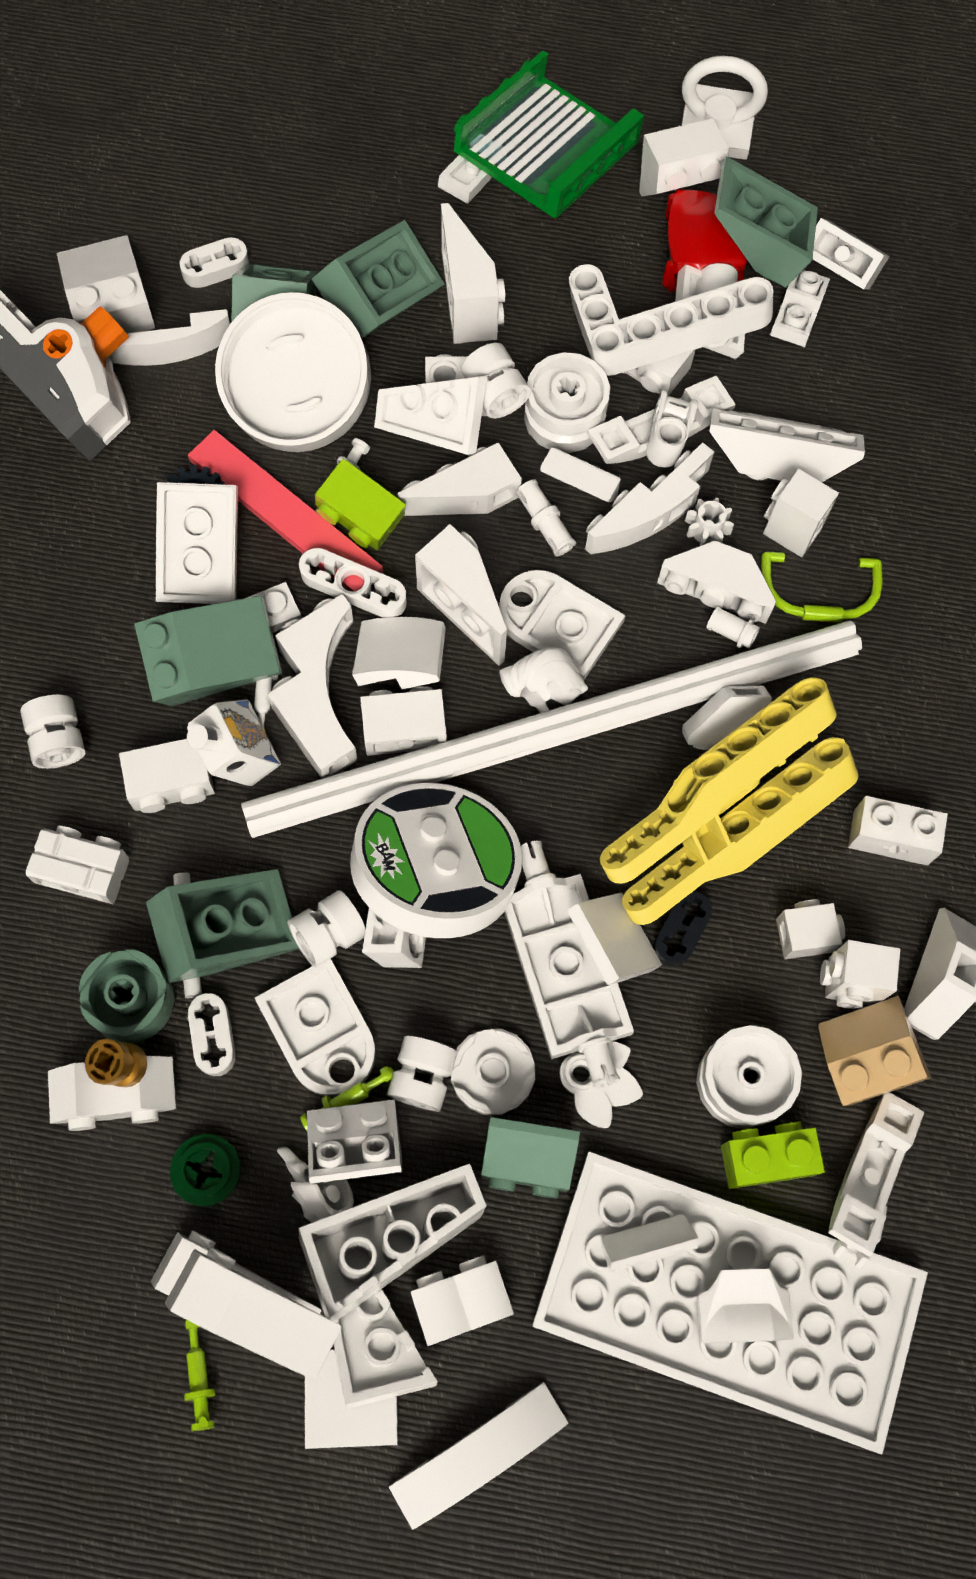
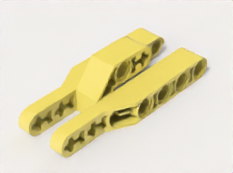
(718, 781)

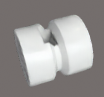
(504, 385)
(52, 731)
(324, 930)
(424, 1058)

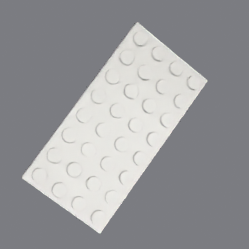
(845, 1320)

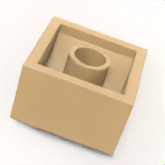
(872, 1051)

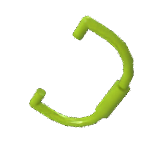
(824, 613)

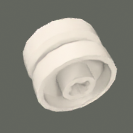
(566, 401)
(768, 1060)

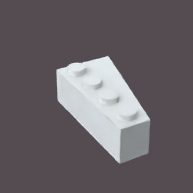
(383, 1238)

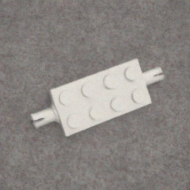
(564, 982)

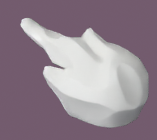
(316, 1199)

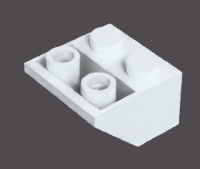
(353, 1141)

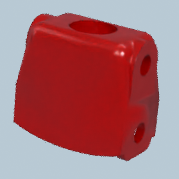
(697, 236)

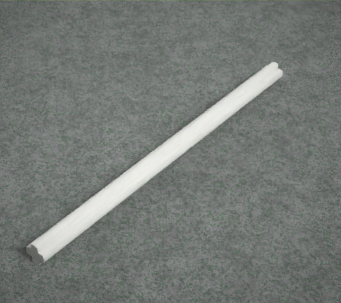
(549, 728)

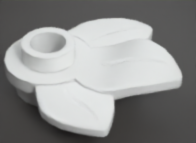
(597, 1104)

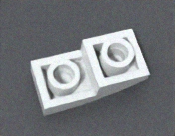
(800, 307)

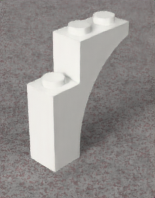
(304, 700)

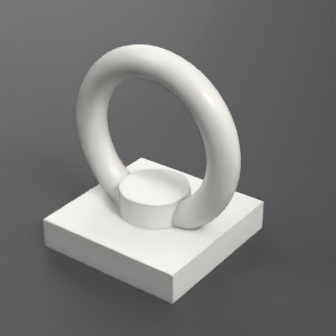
(729, 108)

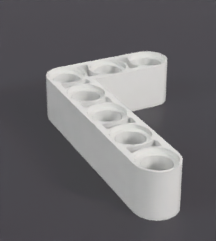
(739, 308)

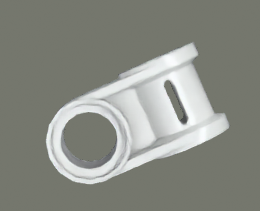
(670, 429)

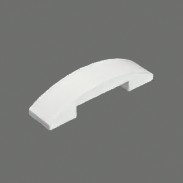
(174, 344)
(628, 440)
(872, 1173)
(478, 1456)

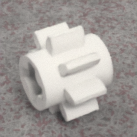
(709, 521)

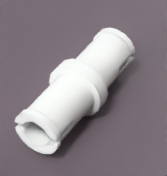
(545, 517)

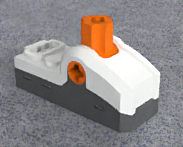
(67, 373)

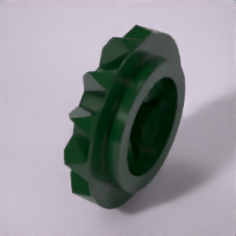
(198, 1150)

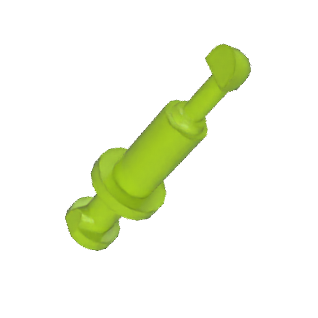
(354, 1094)
(198, 1381)

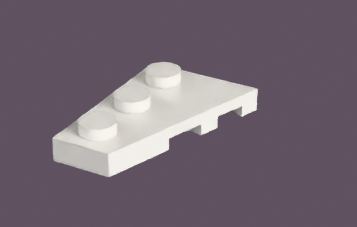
(435, 412)
(377, 1355)

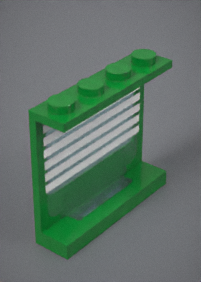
(543, 139)

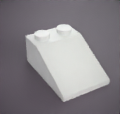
(108, 278)
(471, 282)
(457, 584)

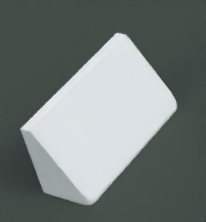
(581, 475)
(649, 1242)

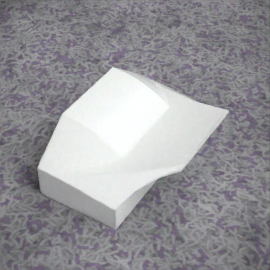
(744, 1308)

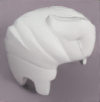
(544, 676)

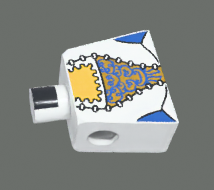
(233, 742)

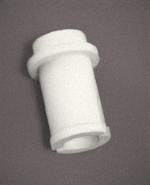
(733, 627)

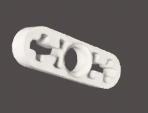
(323, 582)

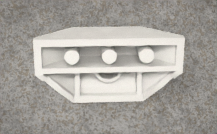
(778, 447)

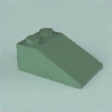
(766, 222)
(379, 279)
(207, 650)
(220, 924)

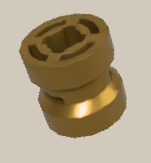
(115, 1063)

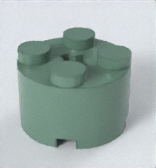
(130, 972)

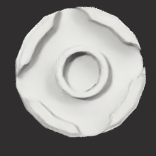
(493, 1072)

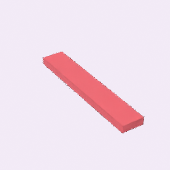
(278, 505)

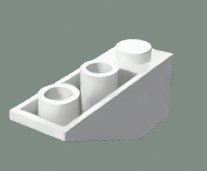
(468, 487)

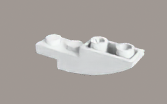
(647, 511)

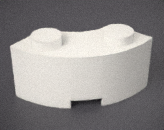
(82, 1101)

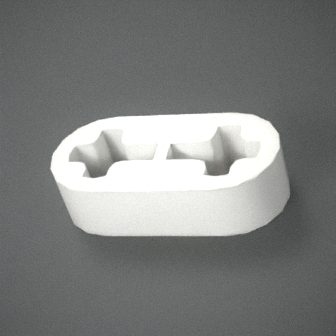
(214, 262)
(222, 1033)

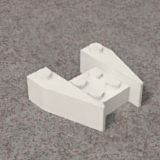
(243, 1306)

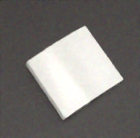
(400, 650)

